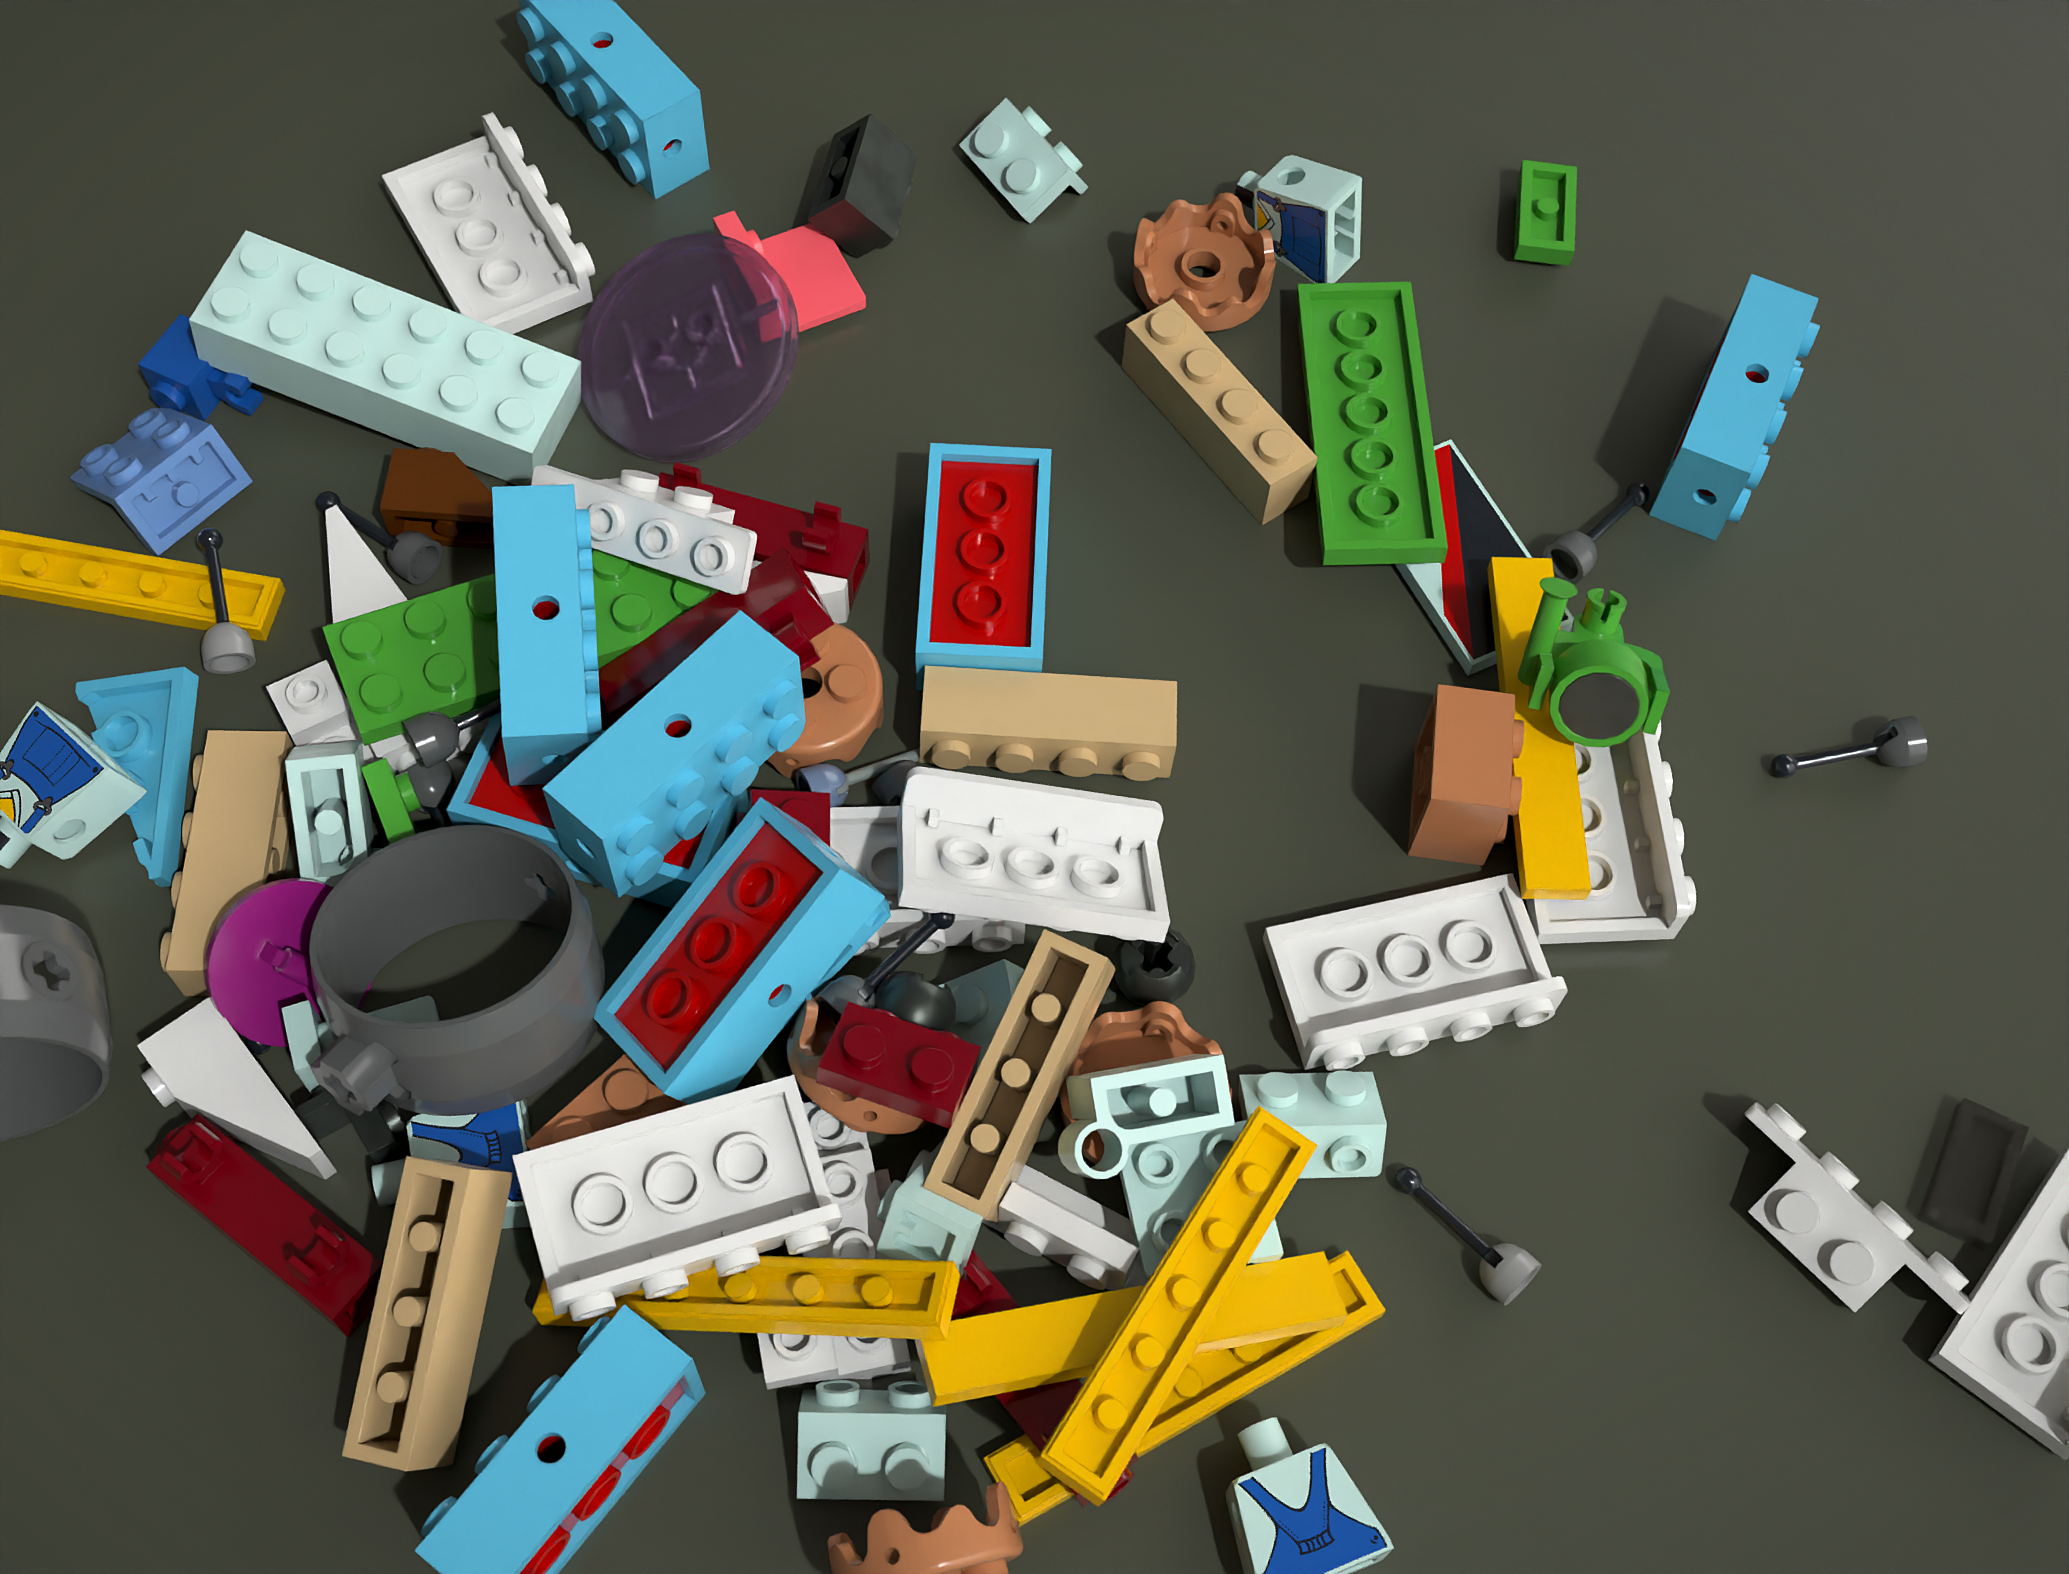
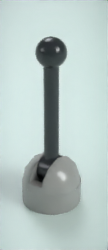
(225, 645)
(1503, 1267)

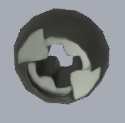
(1157, 984)
(917, 1000)

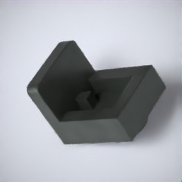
(377, 1129)

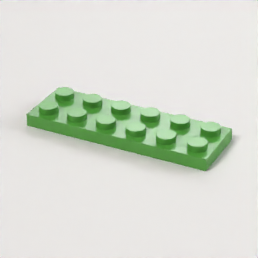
(1369, 425)
(445, 650)

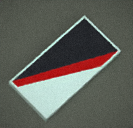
(1458, 590)

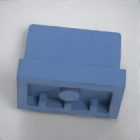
(163, 475)

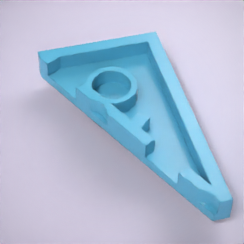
(148, 731)

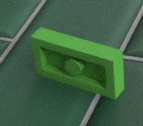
(1545, 213)
(393, 799)

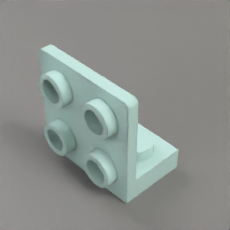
(1166, 1181)

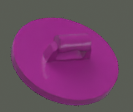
(263, 958)

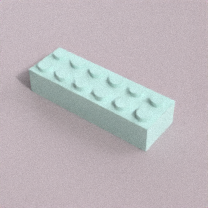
(386, 359)

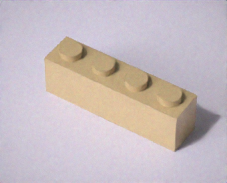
(1218, 411)
(1048, 722)
(230, 841)
(1020, 1075)
(427, 1314)

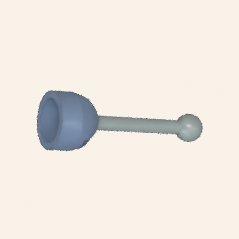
(832, 780)

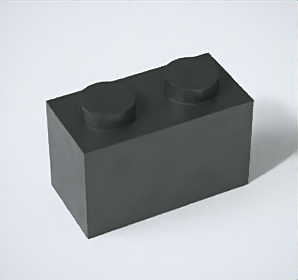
(863, 187)

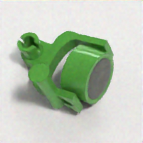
(1594, 680)

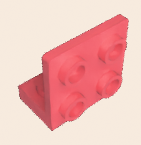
(810, 267)

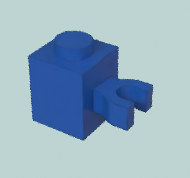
(188, 383)

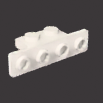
(662, 527)
(1070, 1229)
(1835, 1229)

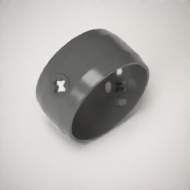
(55, 1038)
(465, 1061)

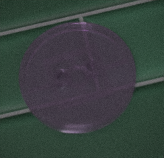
(688, 347)

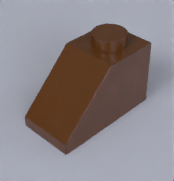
(437, 497)

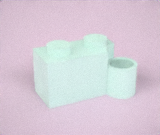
(329, 809)
(1143, 1106)

